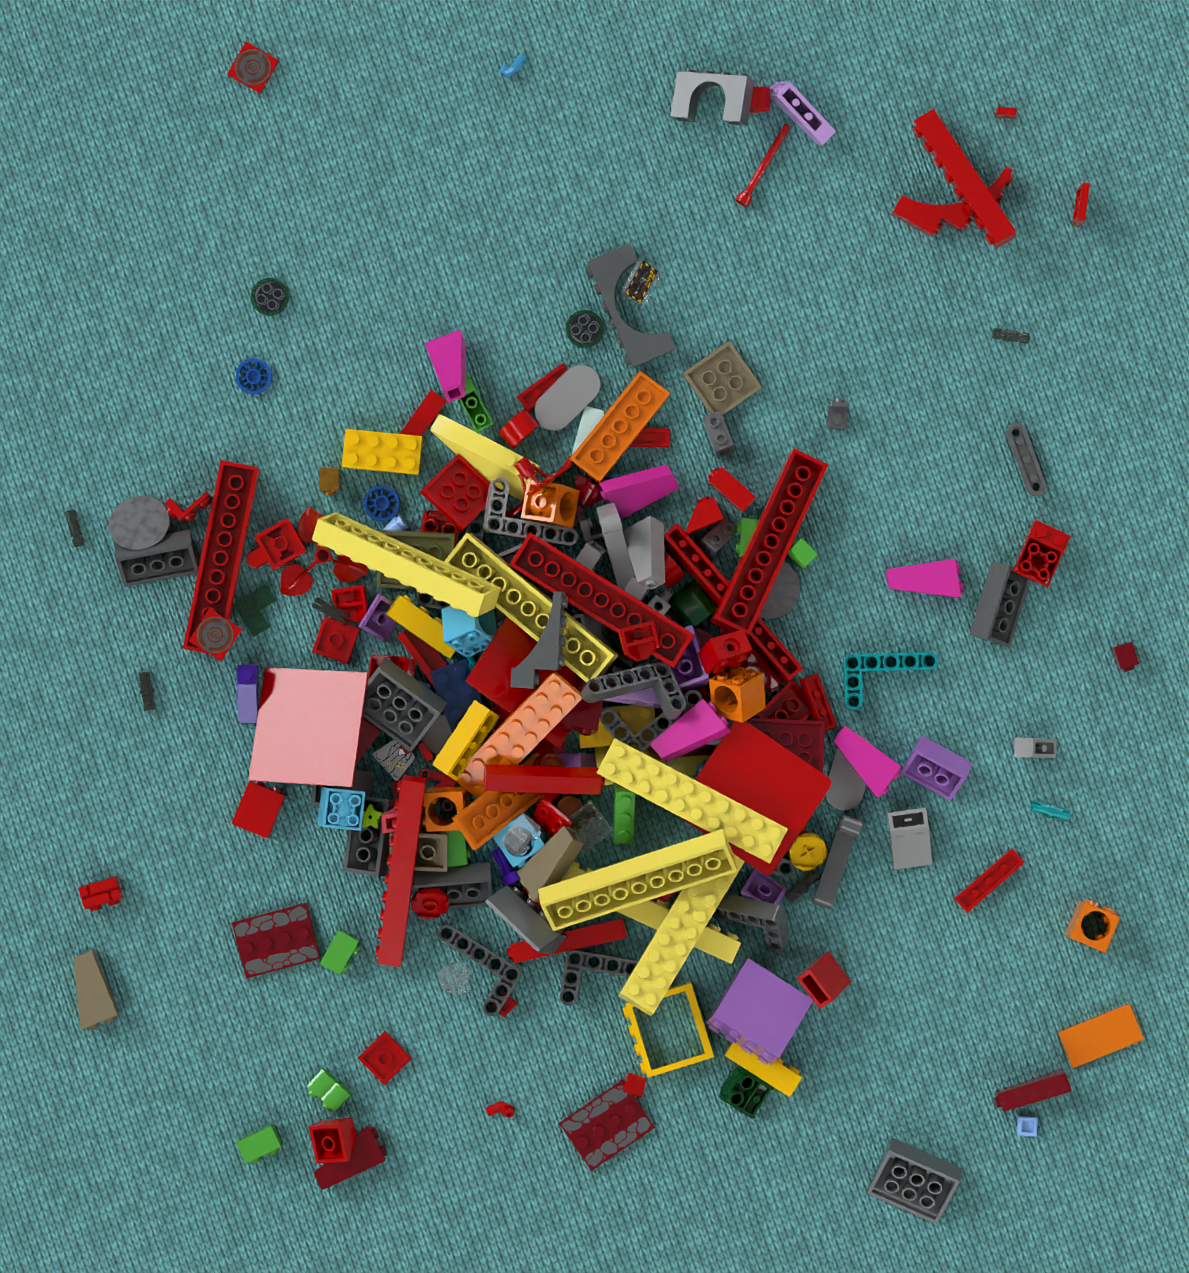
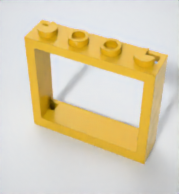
(640, 1049)

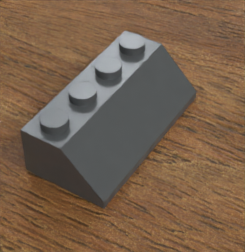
(166, 559)
(1000, 605)
(369, 848)
(464, 885)
(526, 919)

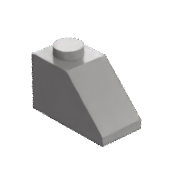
(1035, 747)

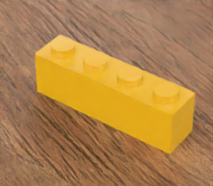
(419, 623)
(465, 740)
(775, 1074)

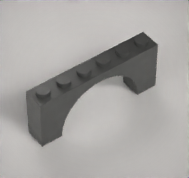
(639, 347)

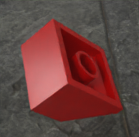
(704, 515)
(333, 1140)

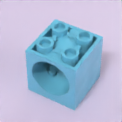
(467, 633)
(341, 808)
(519, 861)

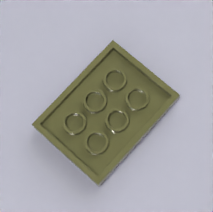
(432, 543)

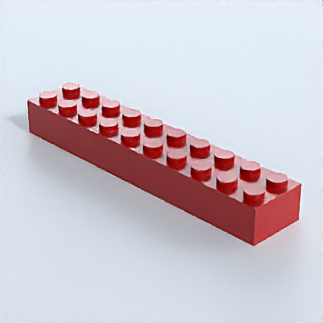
(769, 542)
(223, 544)
(598, 596)

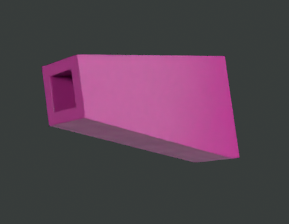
(449, 362)
(638, 489)
(931, 578)
(691, 731)
(867, 761)

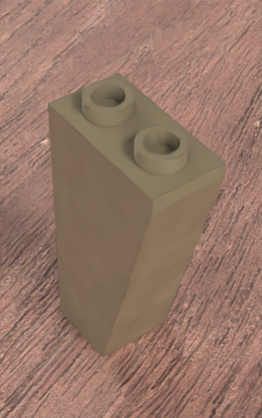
(550, 862)
(93, 992)

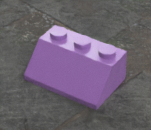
(689, 670)
(936, 768)

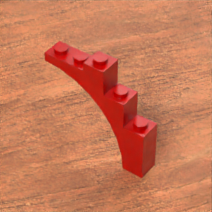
(928, 217)

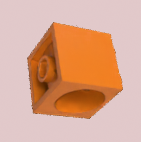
(551, 505)
(738, 693)
(431, 820)
(1099, 941)

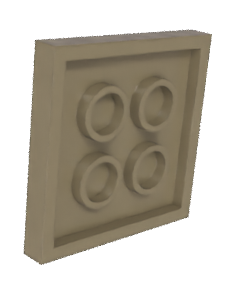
(722, 380)

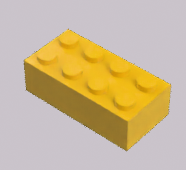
(382, 452)
(633, 716)

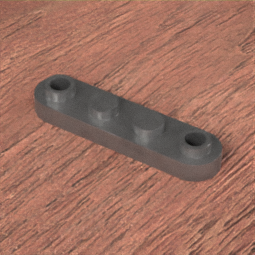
(1026, 459)

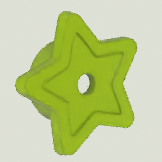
(375, 817)

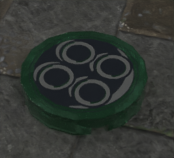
(270, 296)
(584, 329)

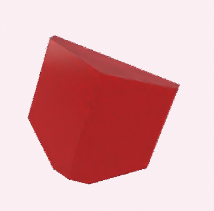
(352, 601)
(639, 640)

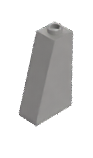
(646, 551)

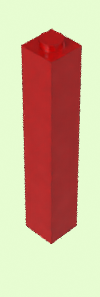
(542, 779)
(575, 939)

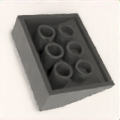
(400, 704)
(915, 1181)

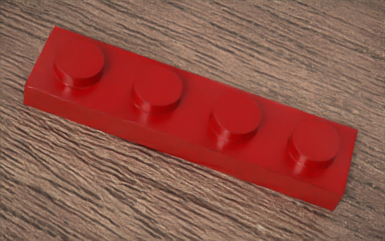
(989, 880)

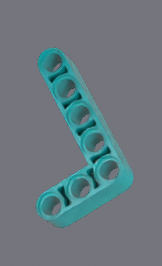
(880, 666)

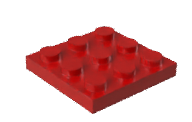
(458, 492)

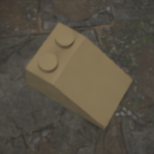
(431, 851)

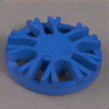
(253, 376)
(381, 503)

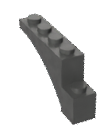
(548, 650)

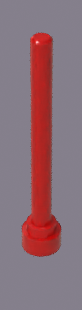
(744, 197)

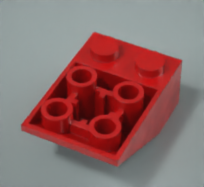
(1041, 553)

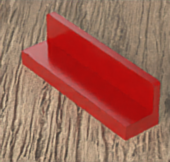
(424, 655)

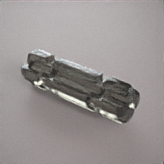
(1009, 335)
(74, 528)

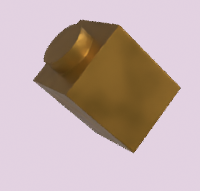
(329, 481)

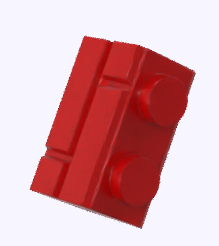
(100, 893)

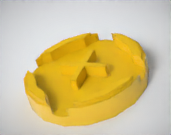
(807, 851)

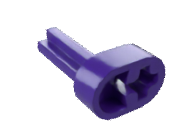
(510, 876)

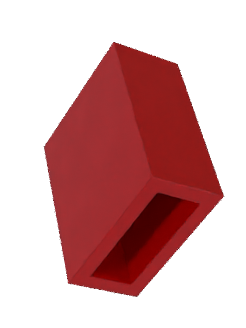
(730, 489)
(259, 808)
(824, 980)

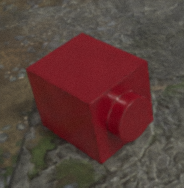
(1125, 656)

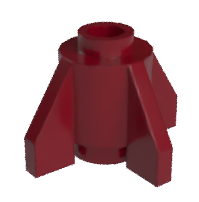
(589, 490)

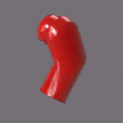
(501, 1107)

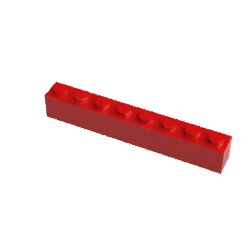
(964, 179)

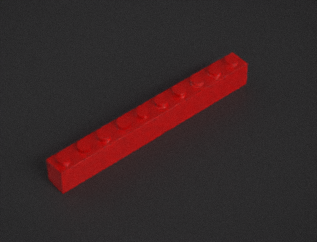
(715, 585)
(402, 869)

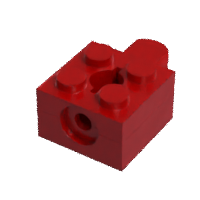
(277, 546)
(725, 652)

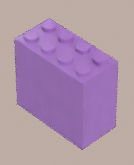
(759, 1012)

